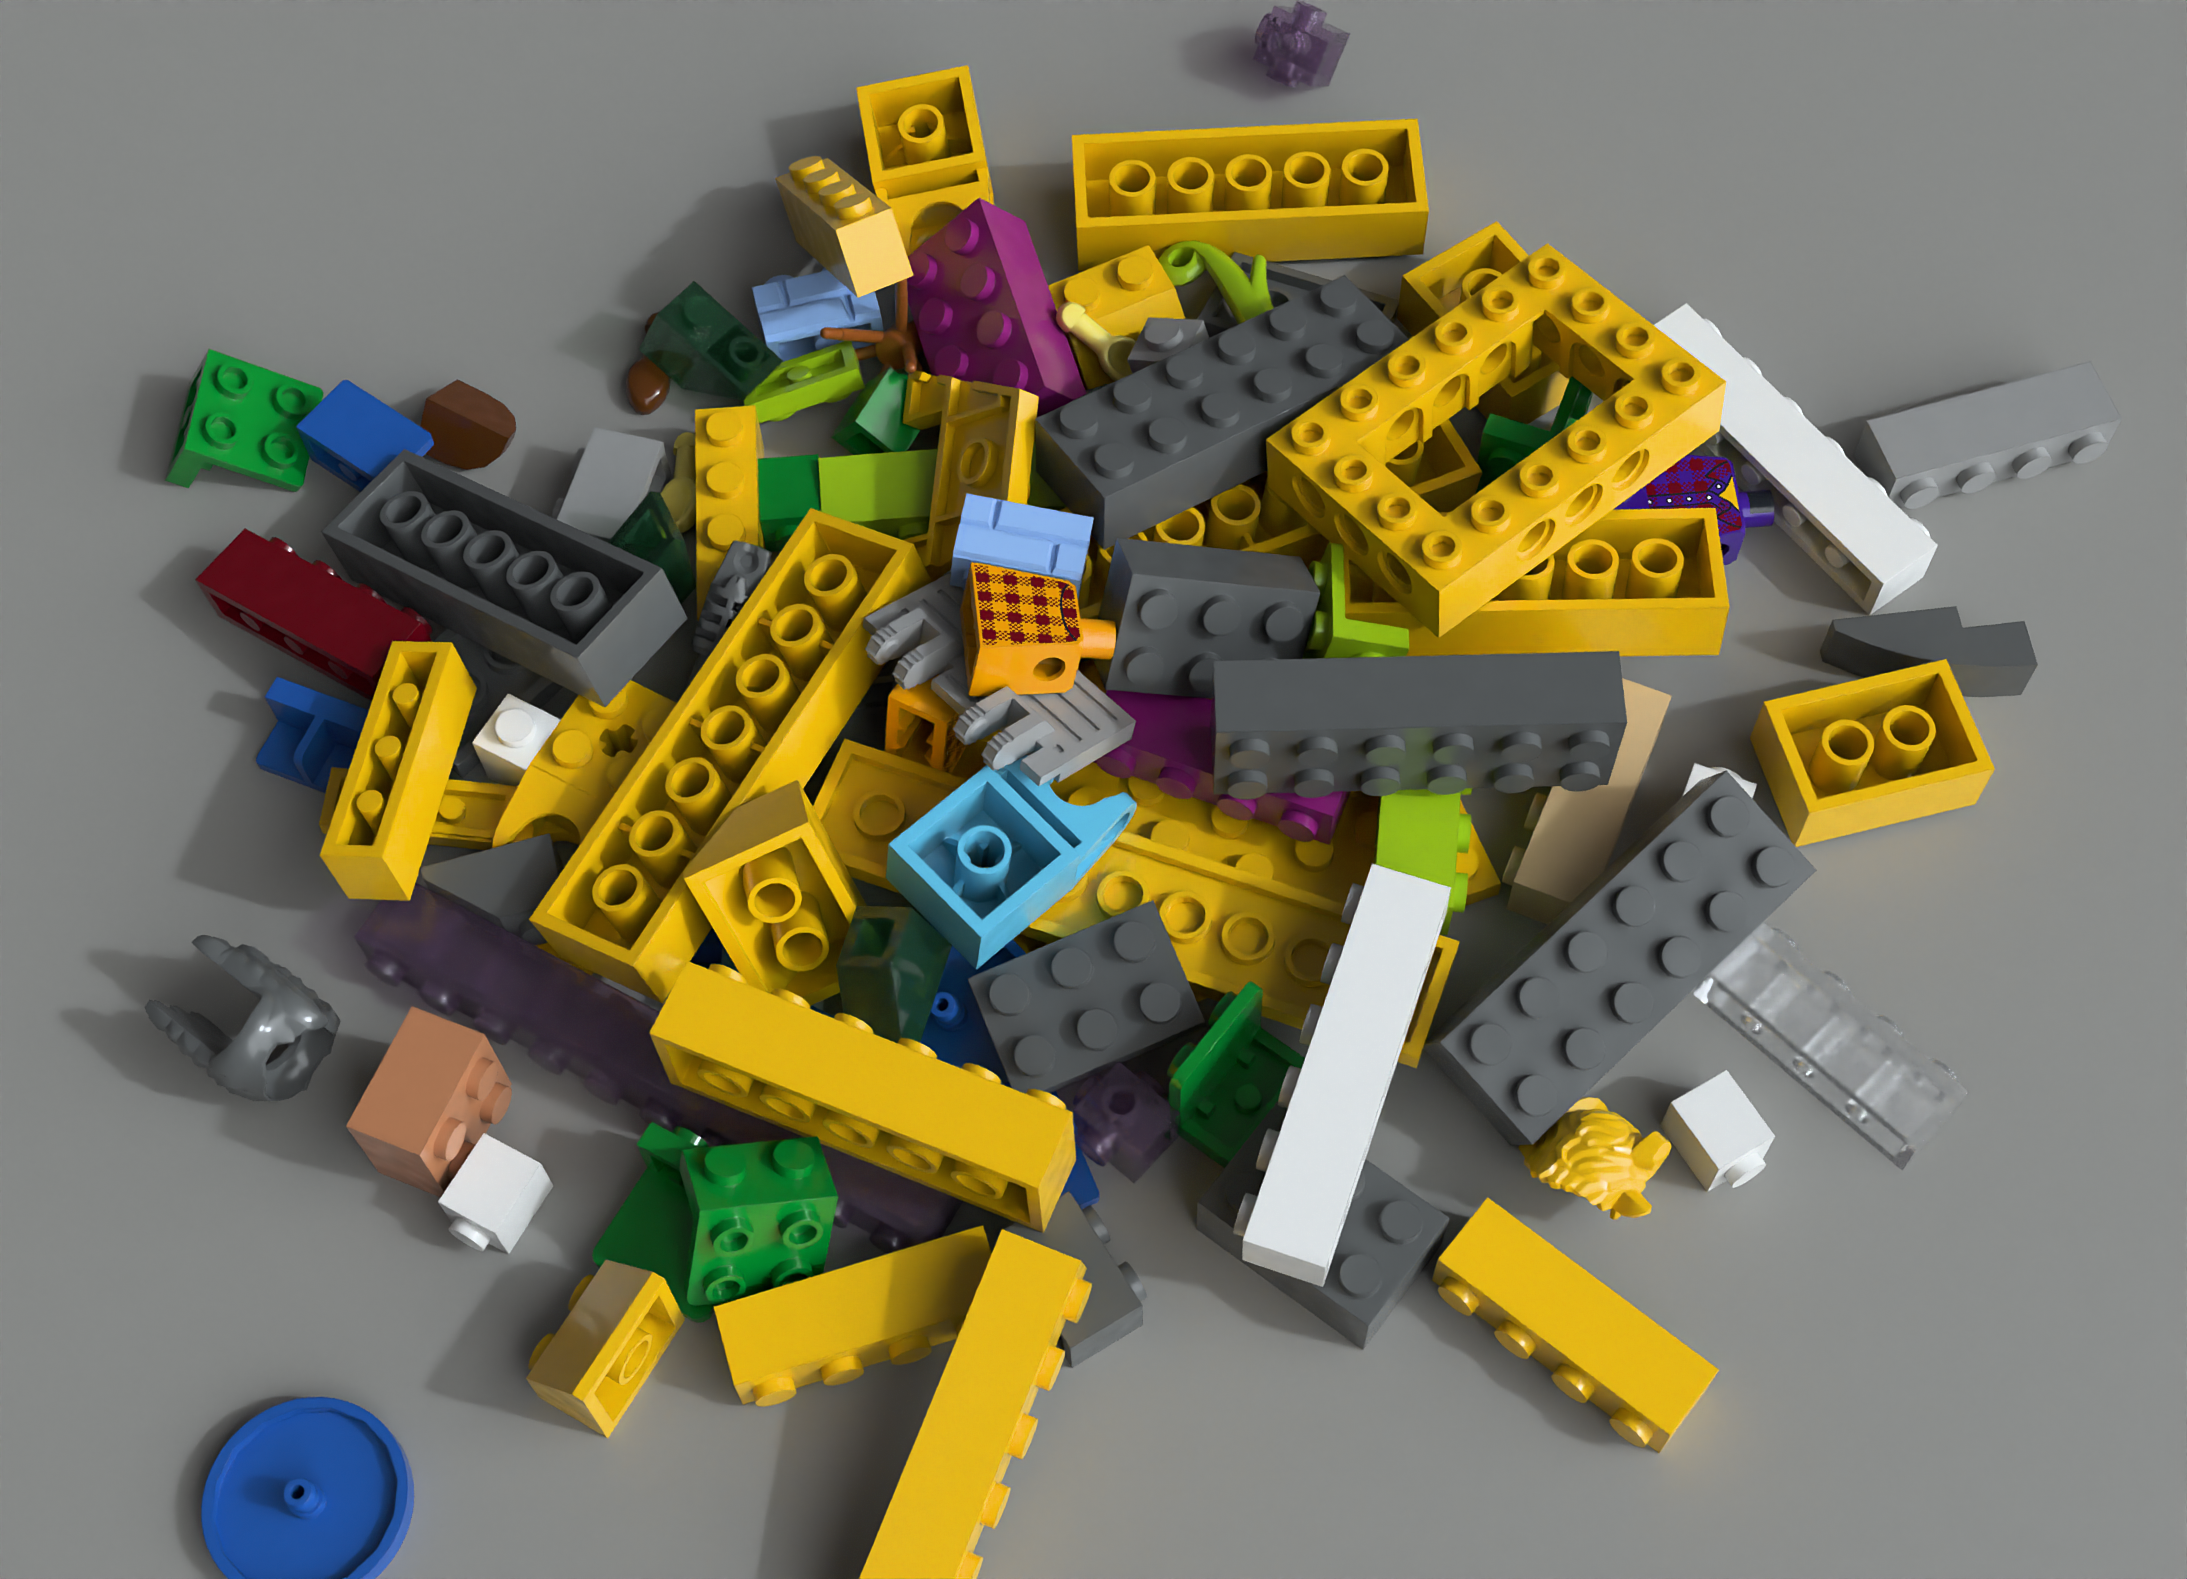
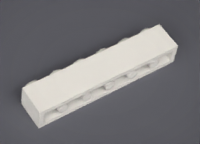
(1816, 490)
(1344, 1076)

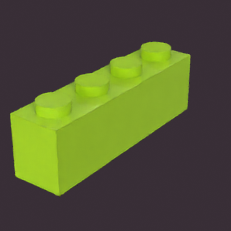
(896, 490)
(1422, 837)

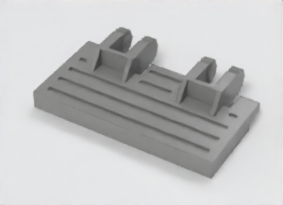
(1053, 729)

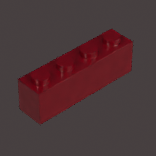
(308, 610)

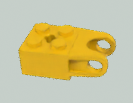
(925, 149)
(582, 766)

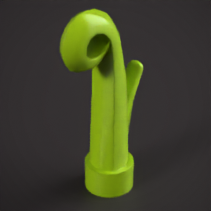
(1243, 295)

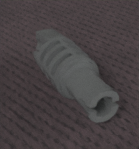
(727, 594)

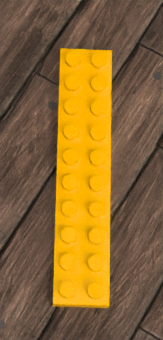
(1218, 917)

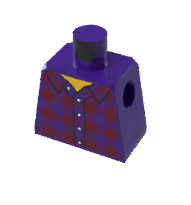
(1712, 484)

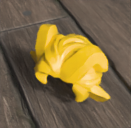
(1598, 1158)

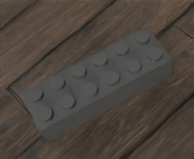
(1206, 412)
(506, 576)
(1416, 723)
(1618, 959)

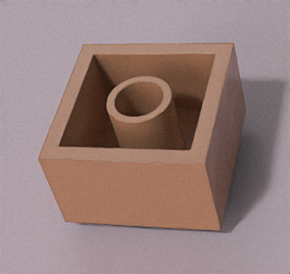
(430, 1101)

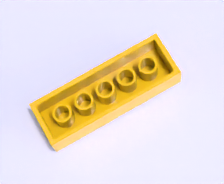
(1253, 191)
(1622, 585)
(866, 1094)

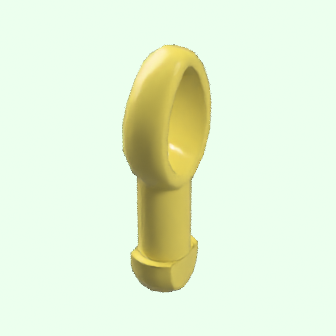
(1111, 350)
(681, 490)

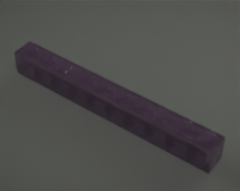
(605, 1039)

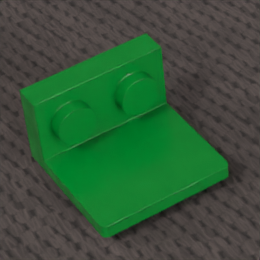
(243, 423)

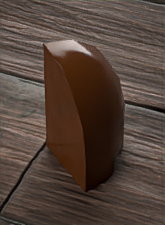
(467, 426)

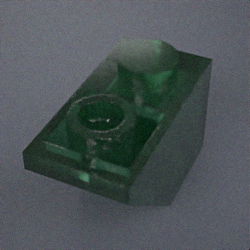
(707, 347)
(891, 970)

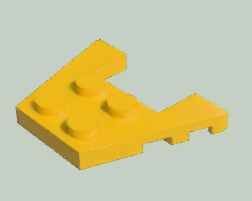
(981, 452)

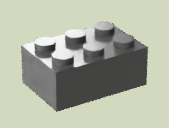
(1198, 606)
(1378, 1255)

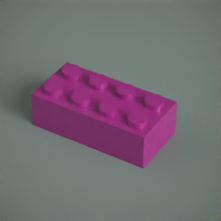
(989, 308)

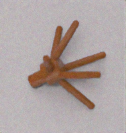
(894, 347)

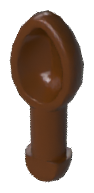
(647, 383)

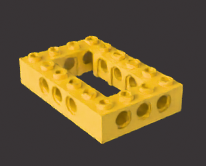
(1445, 568)

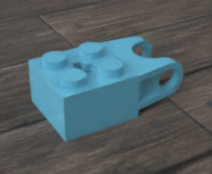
(1026, 839)

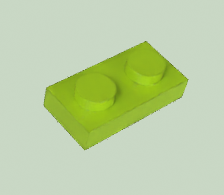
(807, 381)

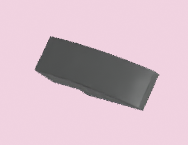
(1982, 658)

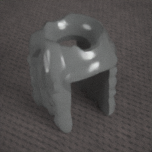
(284, 1015)

